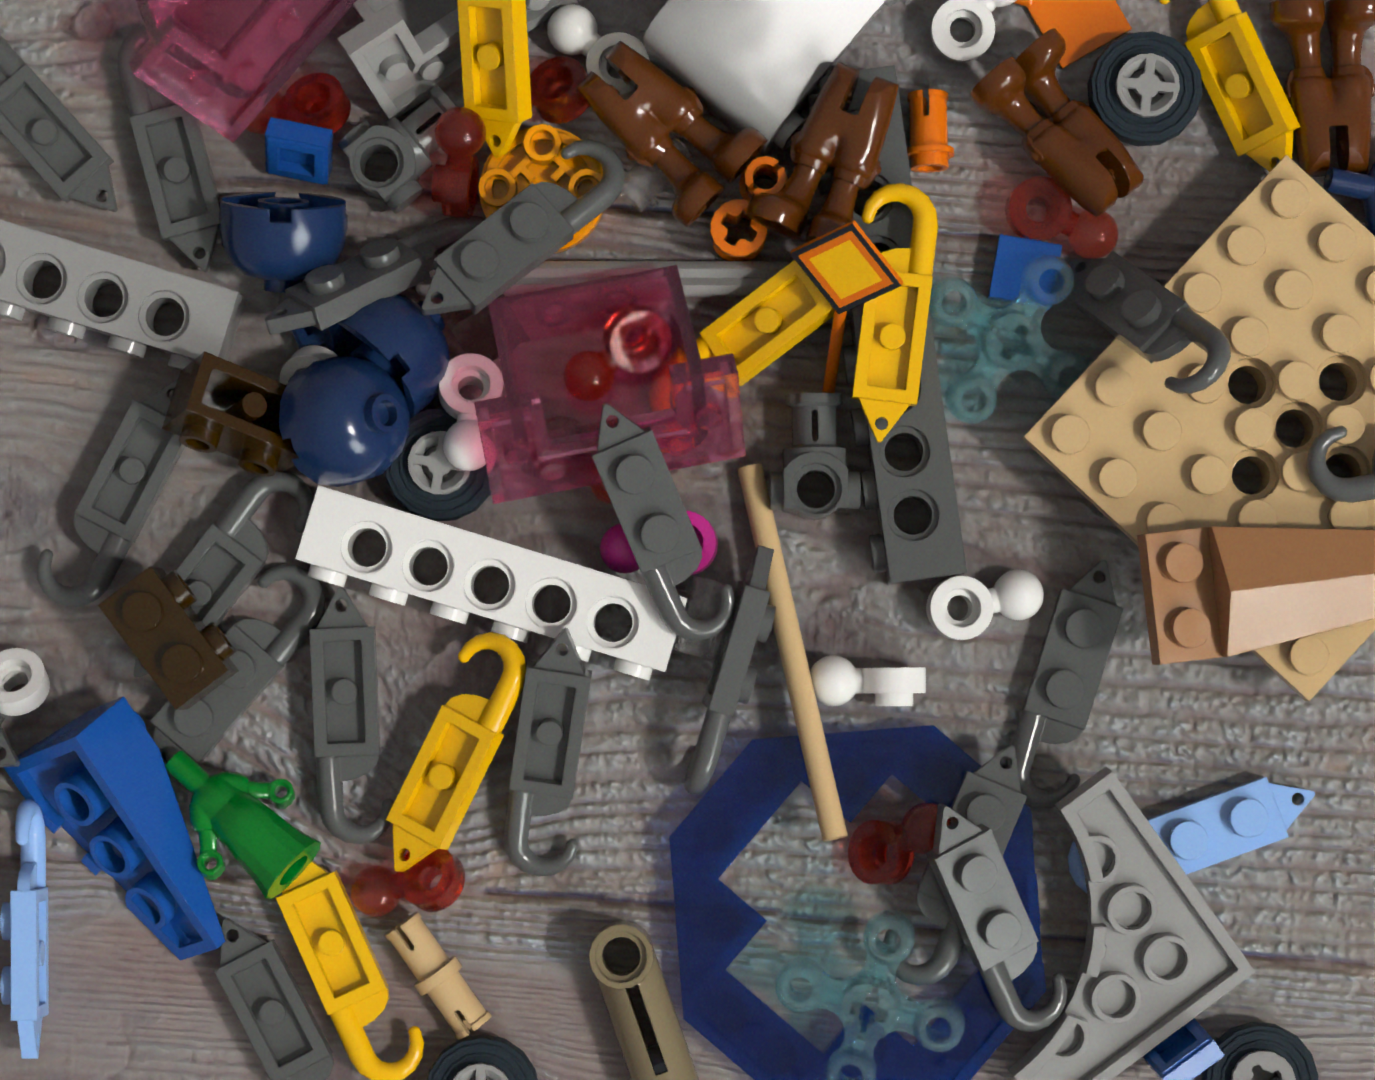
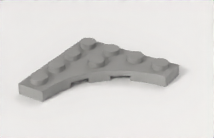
(1149, 948)

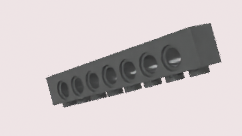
(939, 548)

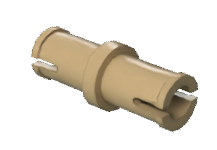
(438, 975)

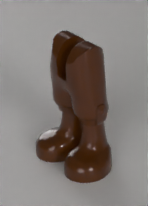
(1326, 102)
(652, 114)
(830, 140)
(1072, 141)

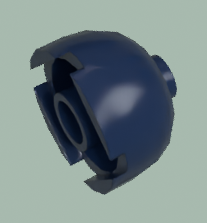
(282, 235)
(400, 342)
(344, 420)

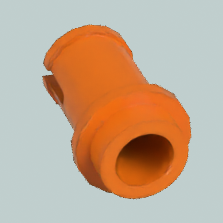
(928, 133)
(761, 166)

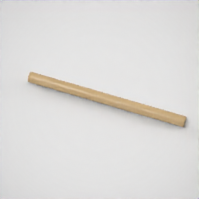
(794, 658)

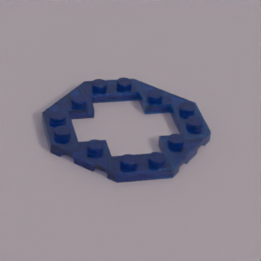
(718, 923)

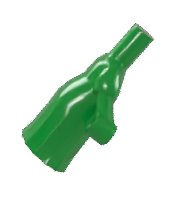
(257, 837)

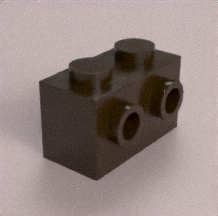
(231, 413)
(169, 637)

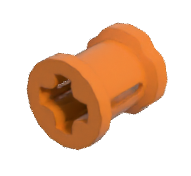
(744, 250)

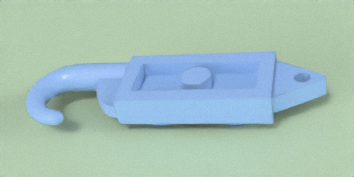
(1220, 825)
(26, 924)

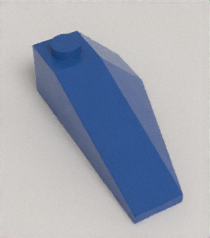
(116, 800)

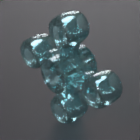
(1021, 314)
(846, 996)

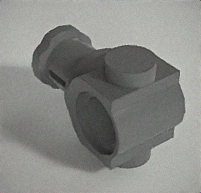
(408, 141)
(813, 456)

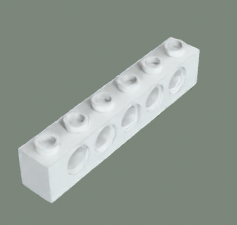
(340, 518)

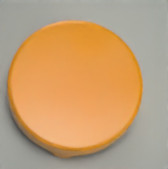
(537, 159)

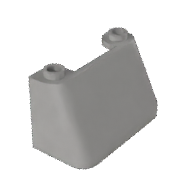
(756, 56)

